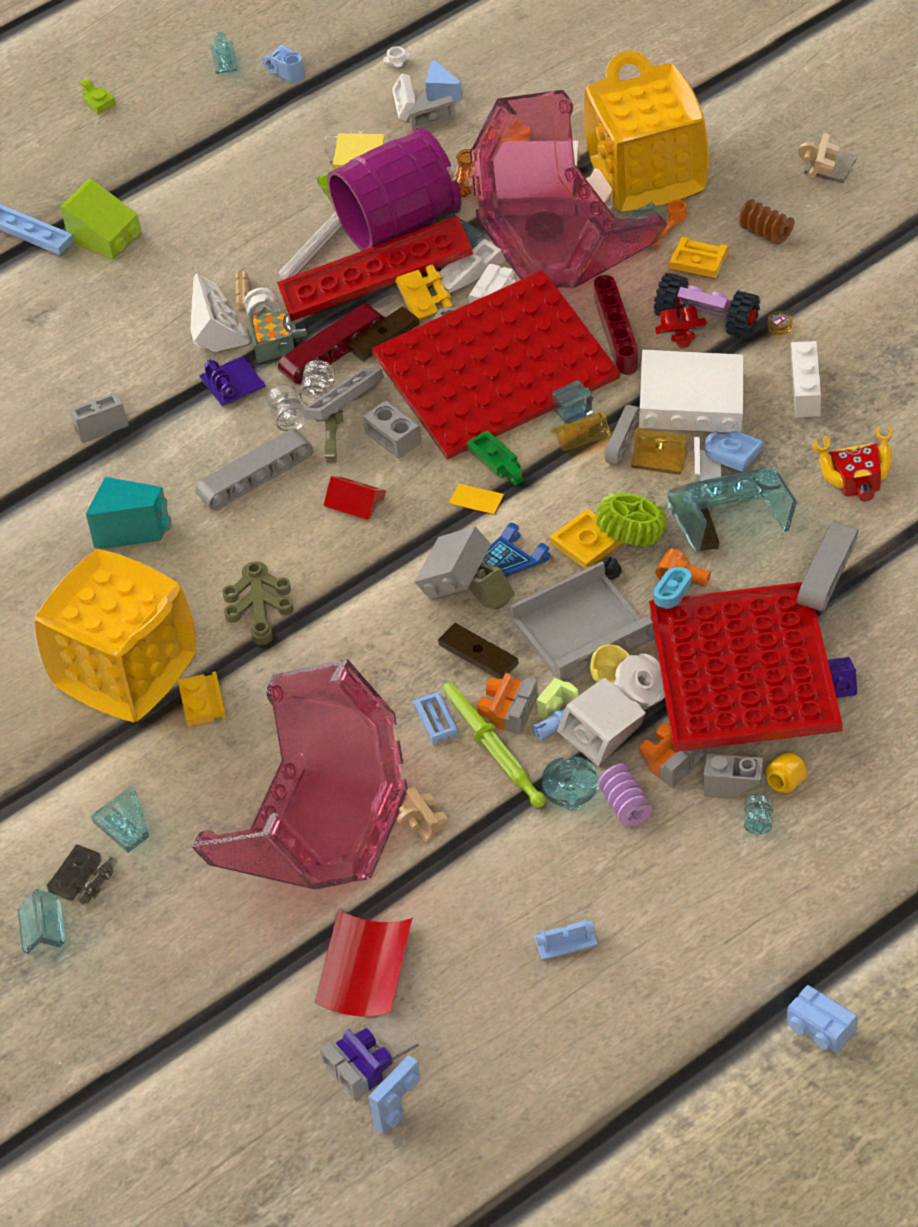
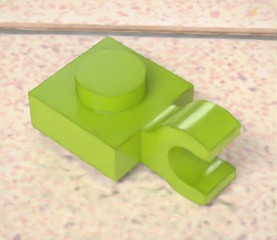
(96, 99)

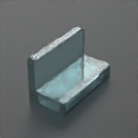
(41, 921)

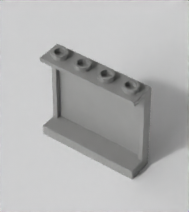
(577, 618)

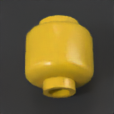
(786, 772)

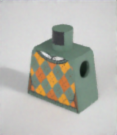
(274, 334)

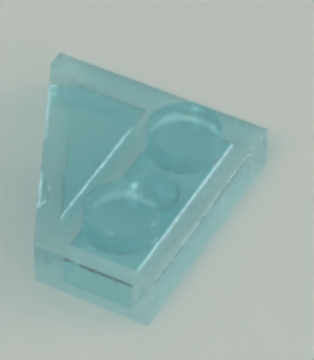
(123, 820)

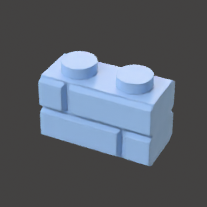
(821, 1019)

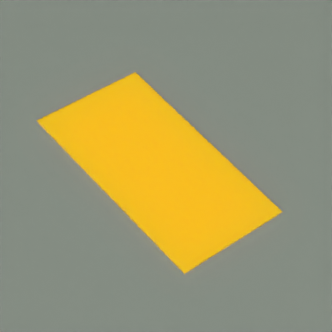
(476, 498)

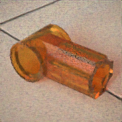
(464, 172)

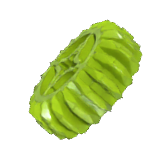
(631, 519)

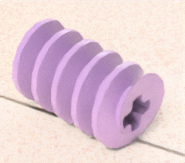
(624, 796)

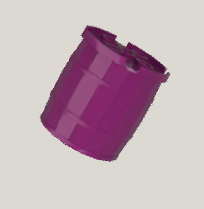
(394, 189)

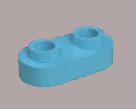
(672, 587)

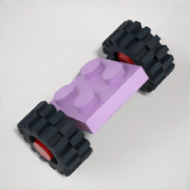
(739, 312)

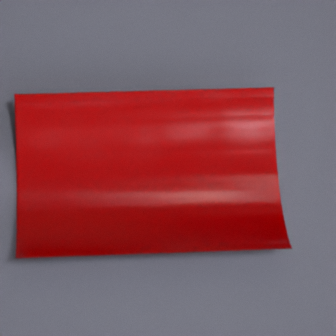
(362, 965)

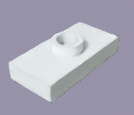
(403, 96)

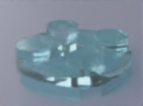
(569, 795)

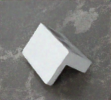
(704, 466)

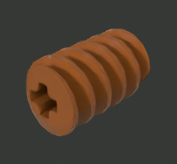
(765, 222)

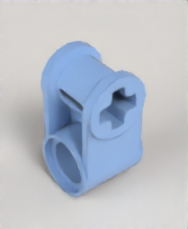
(285, 64)

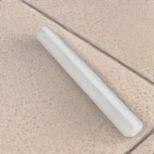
(311, 247)

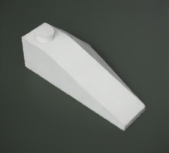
(212, 320)

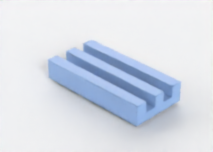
(441, 734)

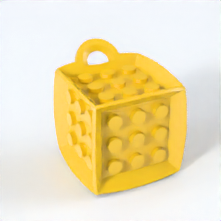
(646, 134)
(116, 634)

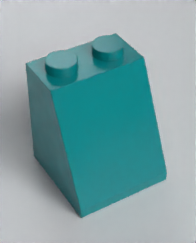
(127, 514)

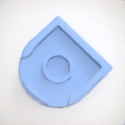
(733, 449)

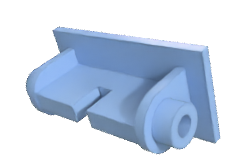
(566, 940)

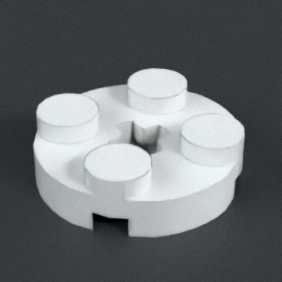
(627, 680)

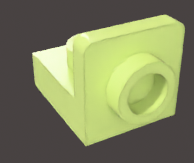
(554, 697)

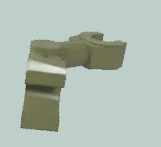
(330, 428)

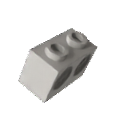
(392, 429)

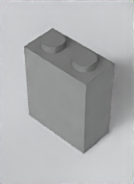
(452, 563)

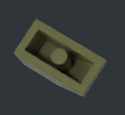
(491, 586)

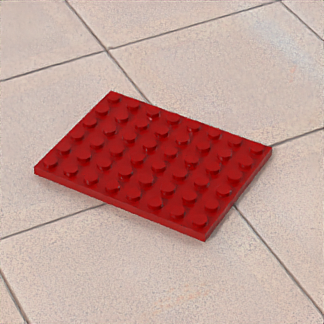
(494, 362)
(743, 668)

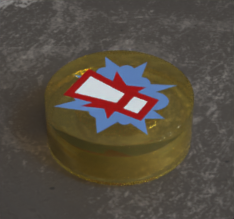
(779, 322)

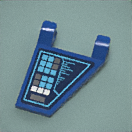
(511, 558)

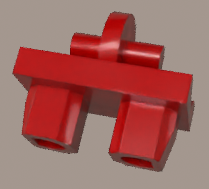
(688, 321)

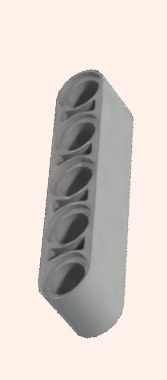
(253, 469)
(827, 566)

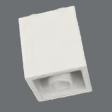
(600, 720)

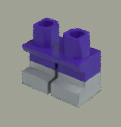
(353, 1063)

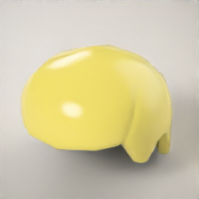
(605, 662)

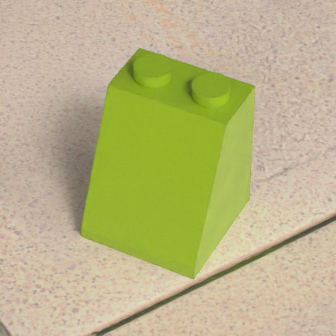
(99, 220)

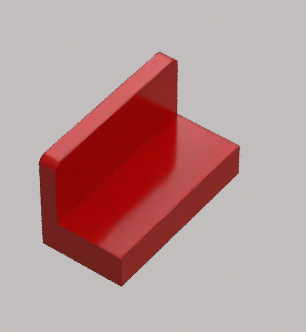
(352, 496)

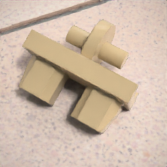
(820, 155)
(418, 815)

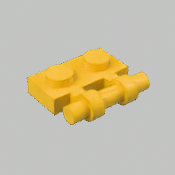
(417, 295)

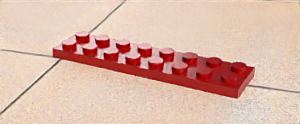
(374, 268)

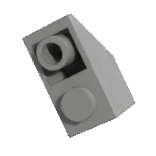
(730, 775)

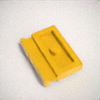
(201, 699)

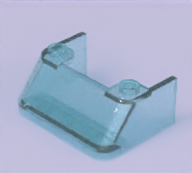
(688, 499)

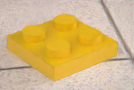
(583, 540)

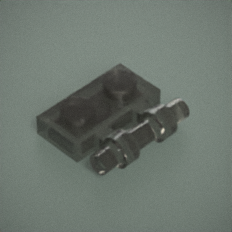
(76, 870)

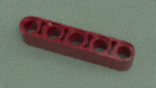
(616, 324)
(329, 343)

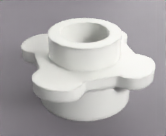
(396, 57)

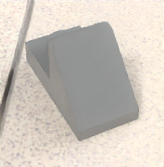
(426, 113)

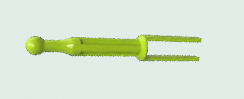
(486, 735)

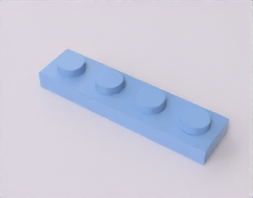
(34, 231)

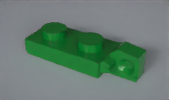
(496, 457)

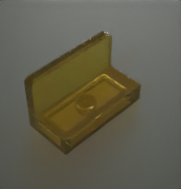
(582, 431)
(659, 451)

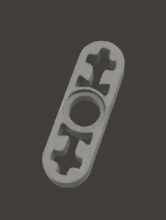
(622, 435)

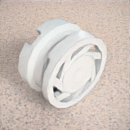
(261, 302)

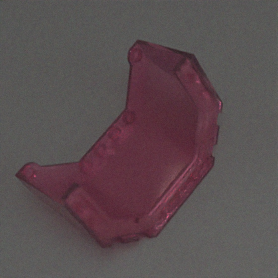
(540, 202)
(332, 790)

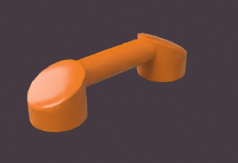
(677, 214)

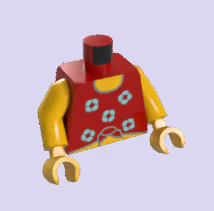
(856, 468)

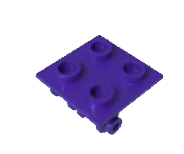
(230, 379)

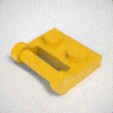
(698, 257)

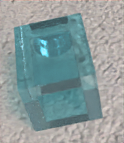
(572, 401)

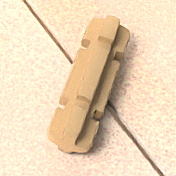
(241, 288)

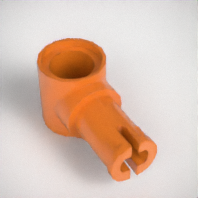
(675, 558)

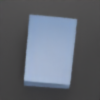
(442, 83)

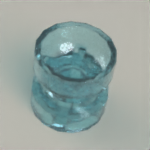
(759, 819)

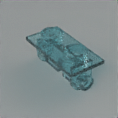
(223, 54)

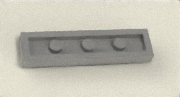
(342, 394)

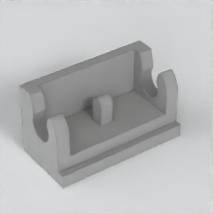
(98, 417)

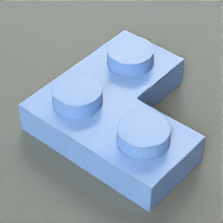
(386, 1098)

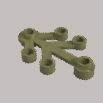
(255, 575)

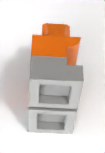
(511, 702)
(666, 763)

